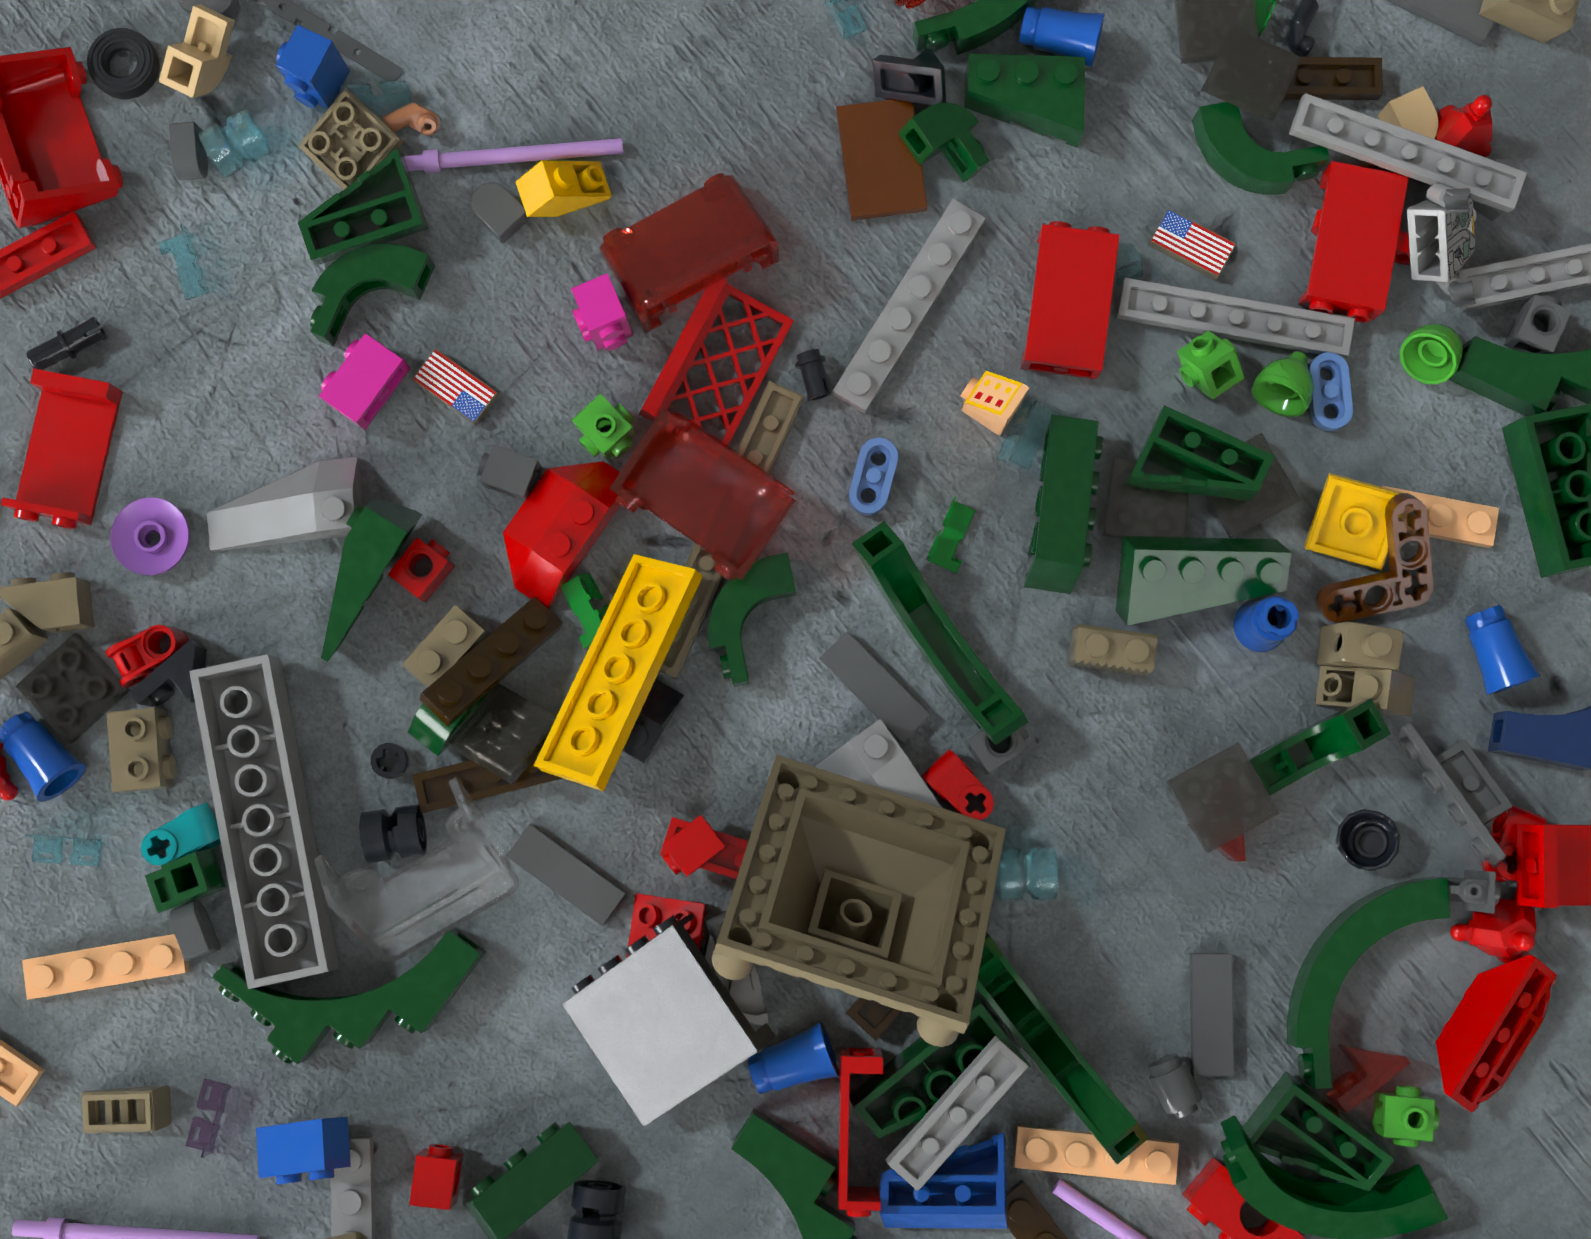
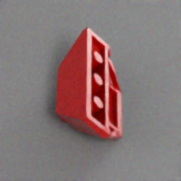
(559, 527)
(1492, 1029)

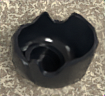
(1368, 840)

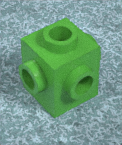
(1210, 364)
(595, 419)
(1405, 1115)

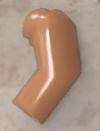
(415, 117)

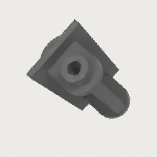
(1476, 890)

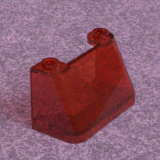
(687, 248)
(705, 492)

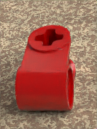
(142, 653)
(954, 781)
(1505, 834)

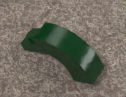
(1244, 162)
(362, 272)
(766, 581)
(1319, 745)

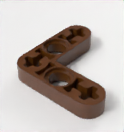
(1392, 581)

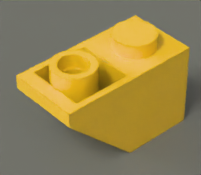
(562, 187)

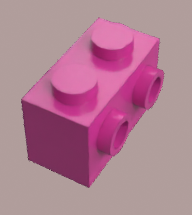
(601, 314)
(363, 381)

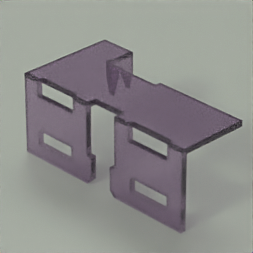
(208, 1130)

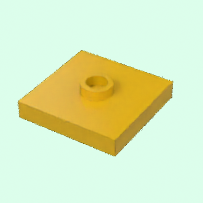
(1351, 521)

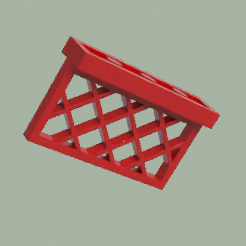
(692, 341)

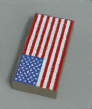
(1192, 244)
(455, 387)

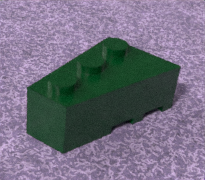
(1029, 91)
(367, 212)
(1198, 460)
(1312, 1133)
(530, 1181)

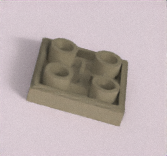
(349, 139)

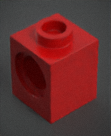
(405, 574)
(692, 847)
(436, 1177)

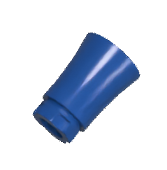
(1062, 32)
(1253, 626)
(1499, 651)
(40, 756)
(794, 1061)

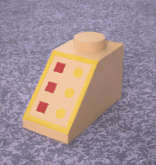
(993, 400)

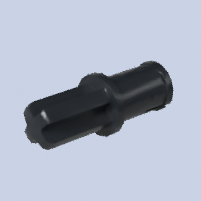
(65, 345)

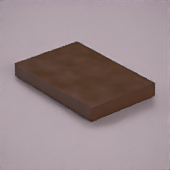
(876, 162)

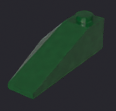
(368, 549)

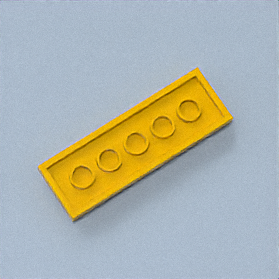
(618, 671)

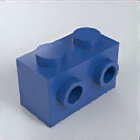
(312, 68)
(303, 1147)

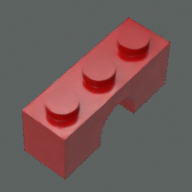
(1218, 1200)

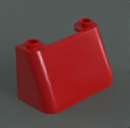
(46, 139)

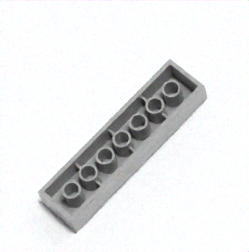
(263, 820)

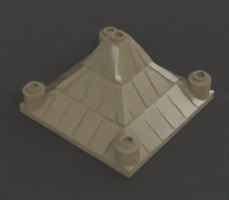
(864, 896)

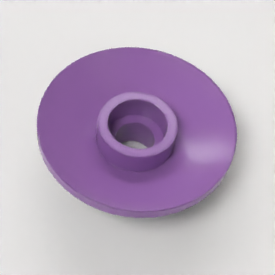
(132, 533)

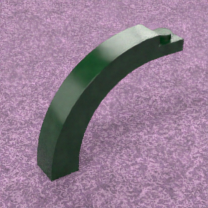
(969, 25)
(936, 635)
(1338, 951)
(1329, 1209)

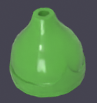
(1431, 353)
(1285, 386)

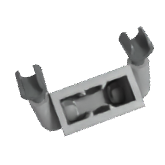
(1443, 240)

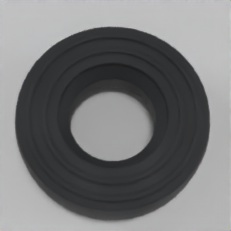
(106, 47)

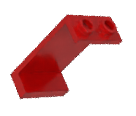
(1355, 241)
(1071, 300)
(66, 449)
(1553, 865)
(856, 1200)

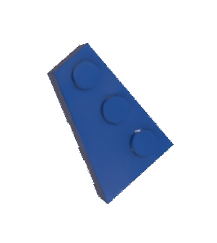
(962, 1193)

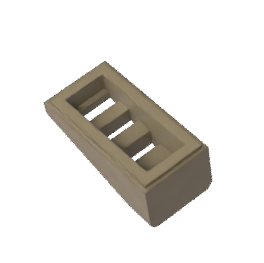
(151, 1103)

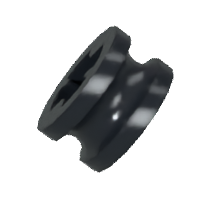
(380, 753)

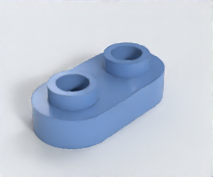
(1331, 393)
(873, 477)

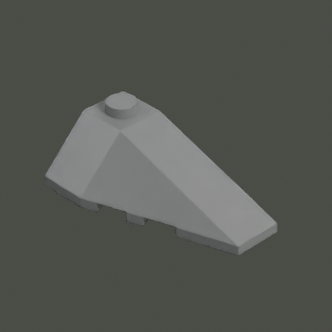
(292, 509)
(880, 762)

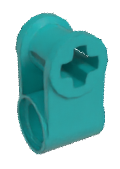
(187, 833)

